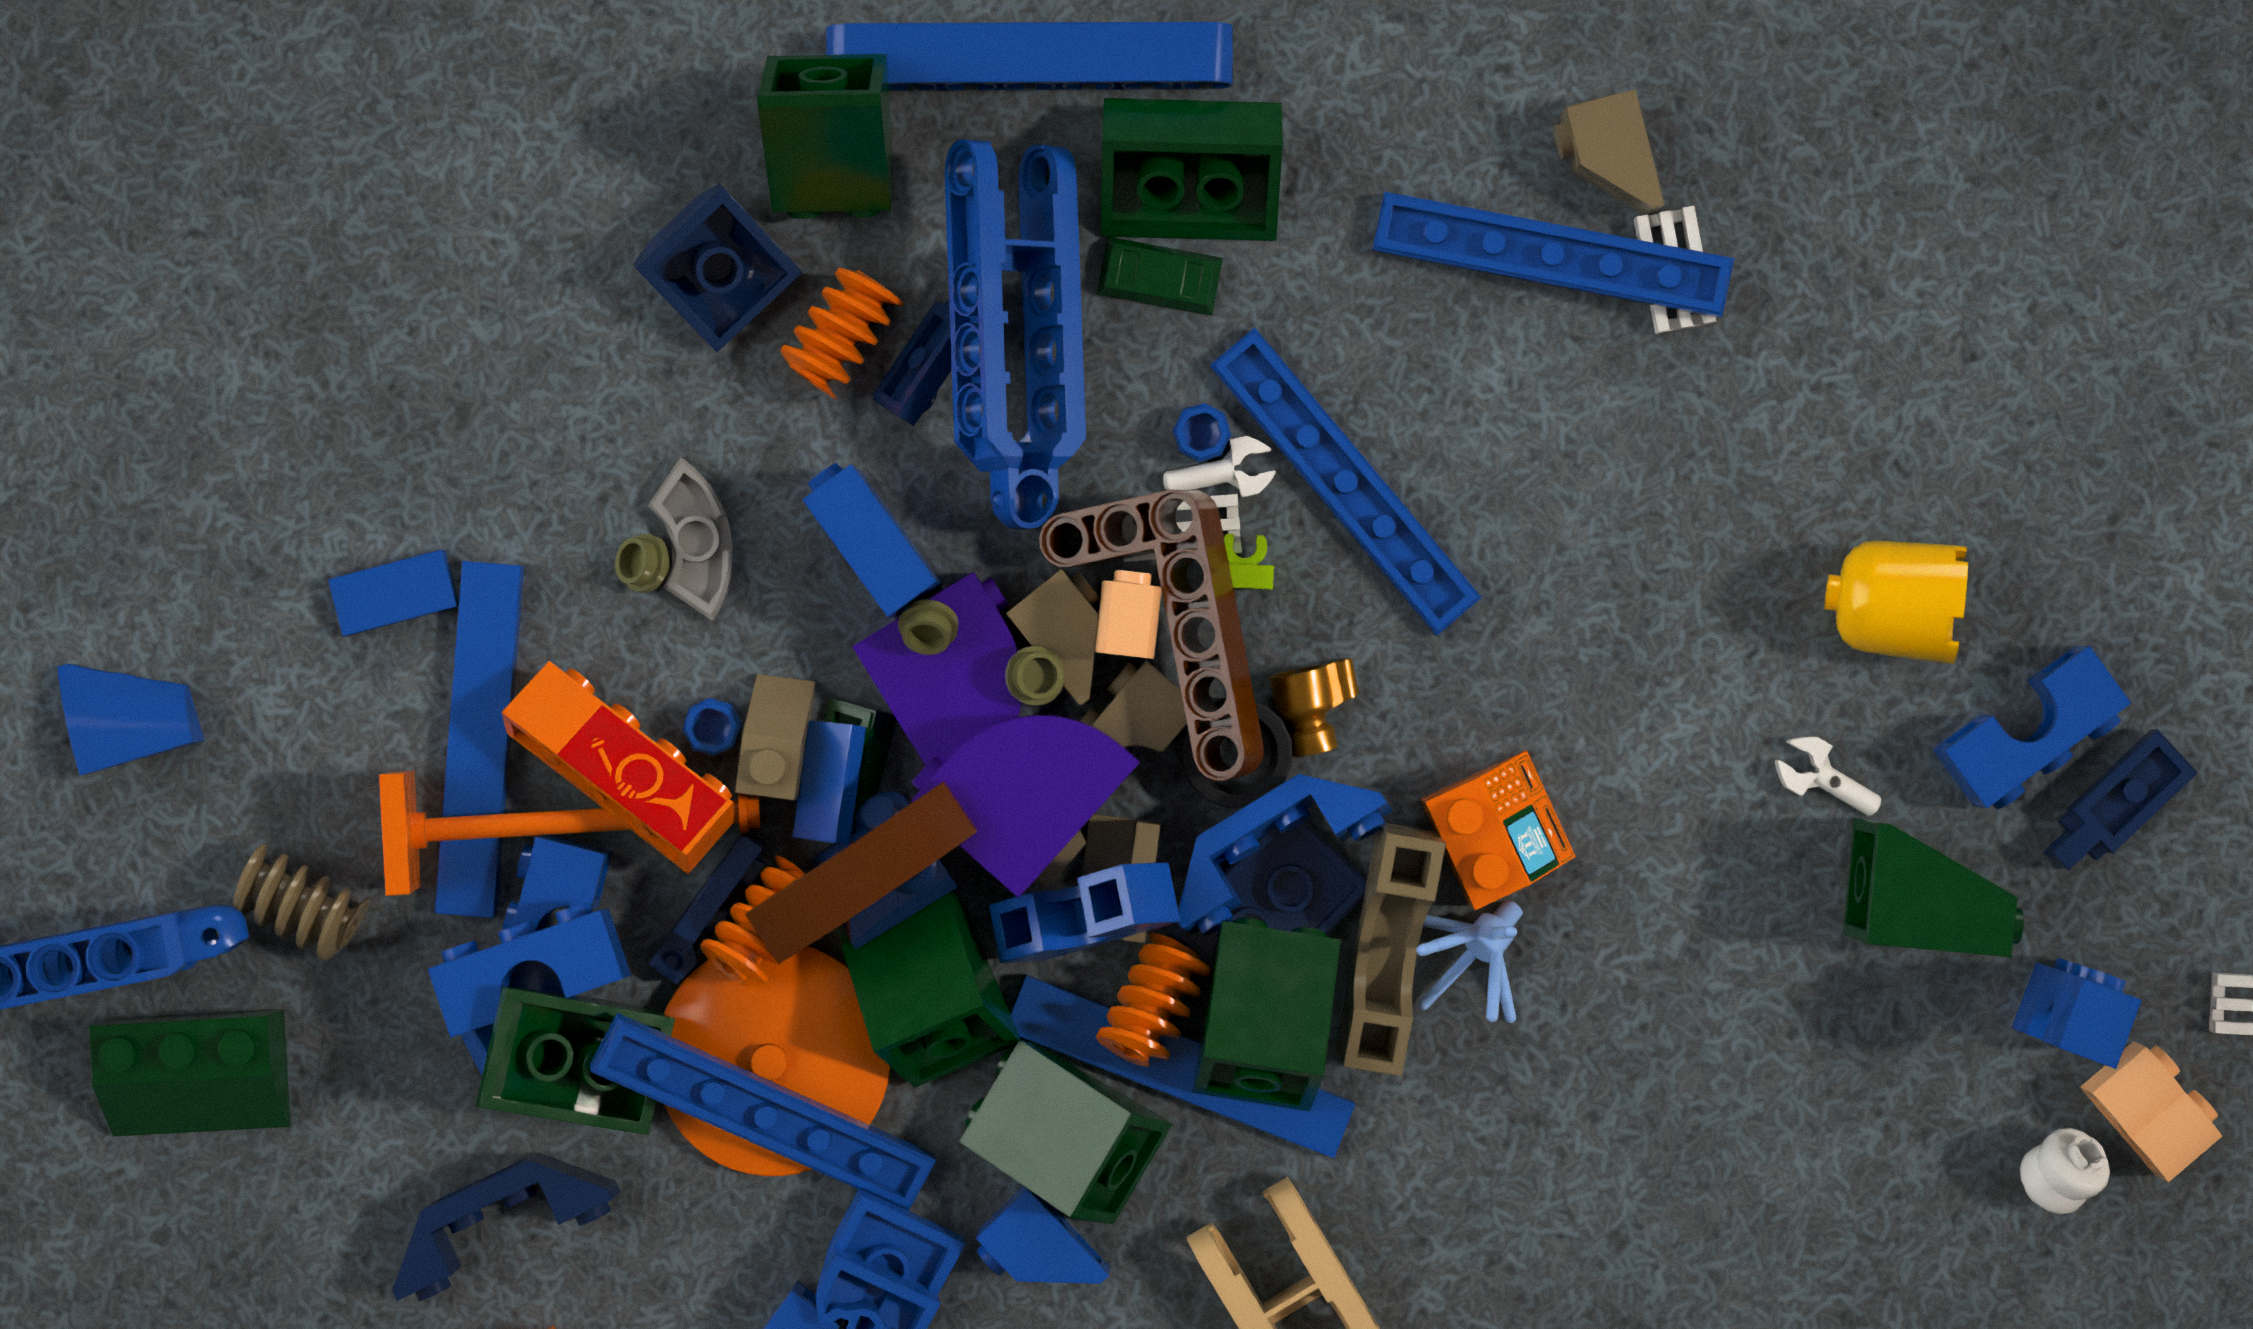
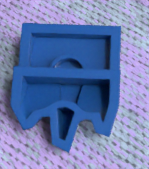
(885, 1267)

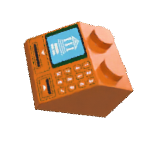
(1498, 830)

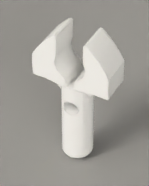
(1223, 471)
(1825, 777)

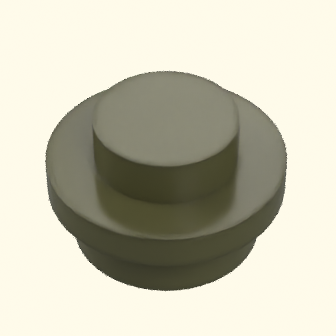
(642, 562)
(928, 626)
(1034, 675)

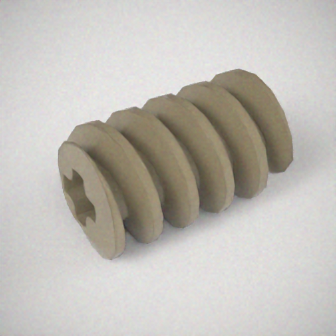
(297, 905)

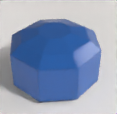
(1201, 432)
(712, 726)

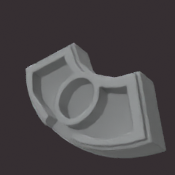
(699, 539)

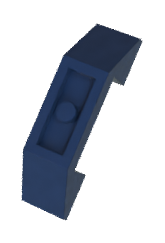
(569, 1192)

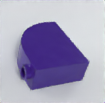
(956, 692)
(1029, 789)

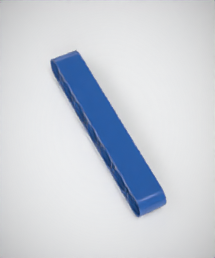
(1044, 54)

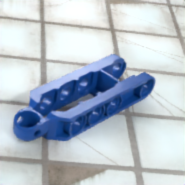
(1044, 255)
(101, 959)

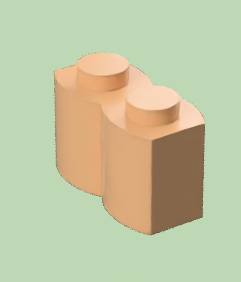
(1128, 615)
(2153, 1110)

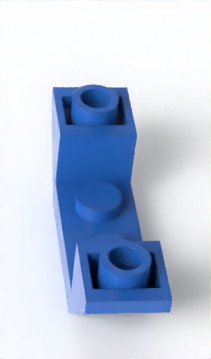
(1208, 893)

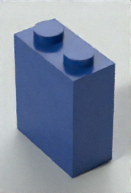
(870, 538)

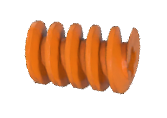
(839, 329)
(740, 945)
(1152, 1001)

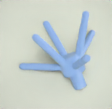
(1484, 941)

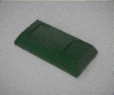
(1159, 276)

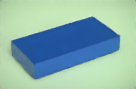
(393, 593)
(829, 782)

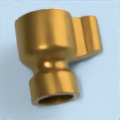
(1308, 697)

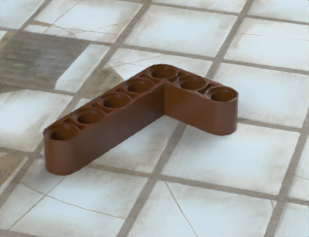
(1184, 611)

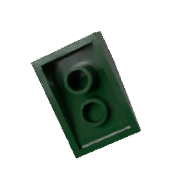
(544, 1057)

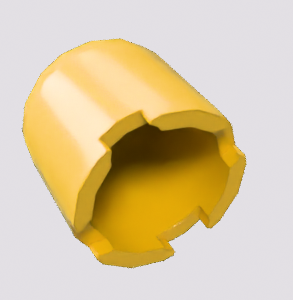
(1900, 599)

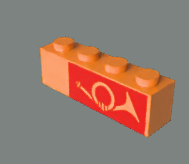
(619, 765)

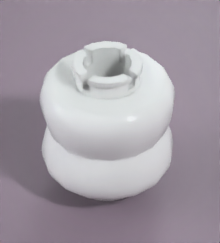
(2064, 1171)

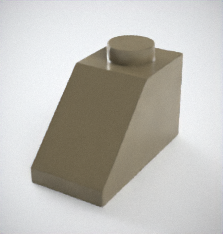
(1611, 149)
(1064, 621)
(775, 737)

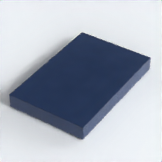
(1287, 885)

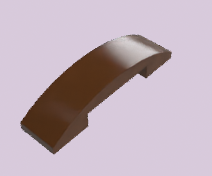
(862, 873)

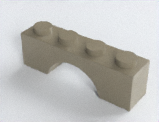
(1143, 713)
(1380, 982)

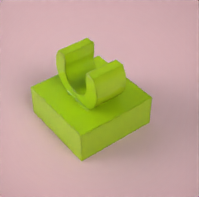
(1246, 571)

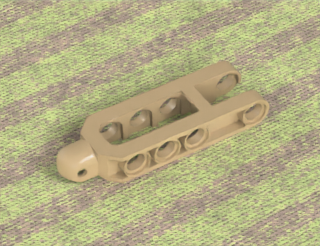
(1325, 1278)

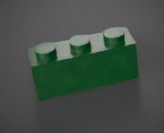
(1191, 169)
(191, 1072)

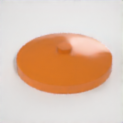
(794, 1031)

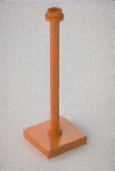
(408, 830)

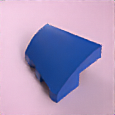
(124, 717)

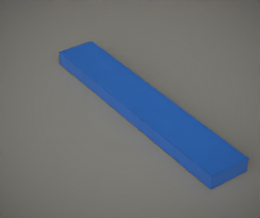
(1553, 254)
(1345, 481)
(477, 734)
(1071, 1022)
(761, 1111)

